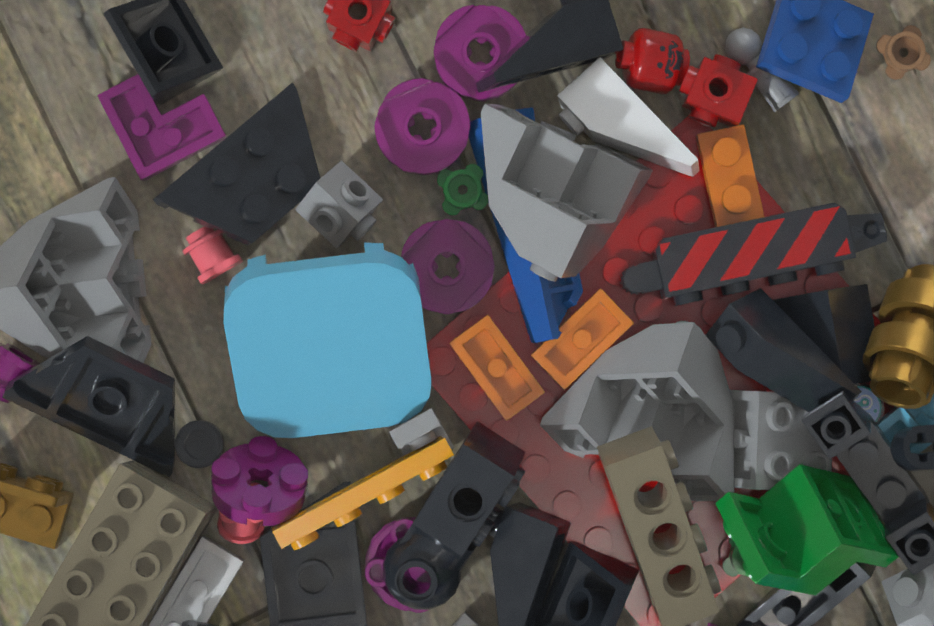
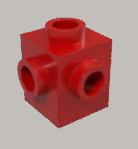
(361, 32)
(734, 88)

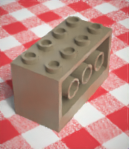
(126, 552)

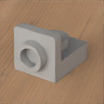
(419, 432)

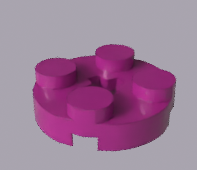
(453, 51)
(434, 102)
(474, 265)
(259, 461)

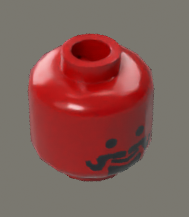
(653, 61)

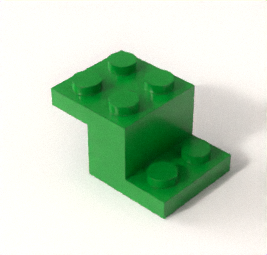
(805, 530)

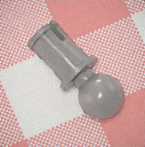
(745, 47)

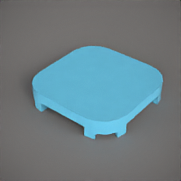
(327, 343)

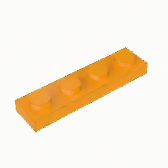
(380, 484)

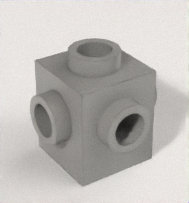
(340, 205)

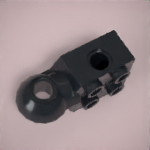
(454, 519)

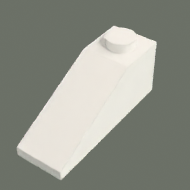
(619, 119)

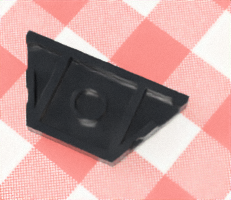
(250, 174)
(105, 400)
(317, 582)

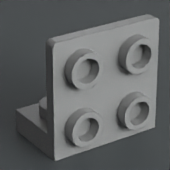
(770, 440)

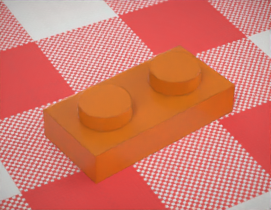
(729, 175)
(582, 339)
(497, 367)

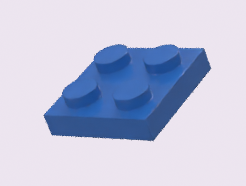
(816, 44)

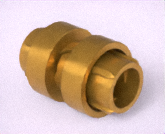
(903, 344)

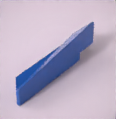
(540, 300)

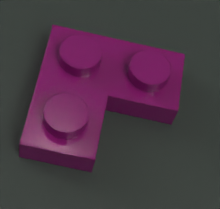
(155, 139)

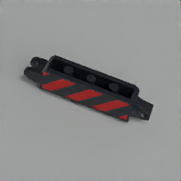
(755, 250)

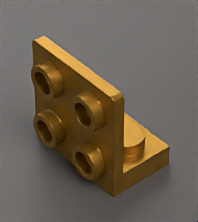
(33, 507)

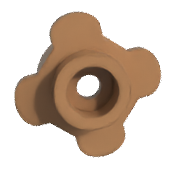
(911, 41)

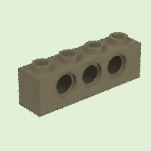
(630, 464)

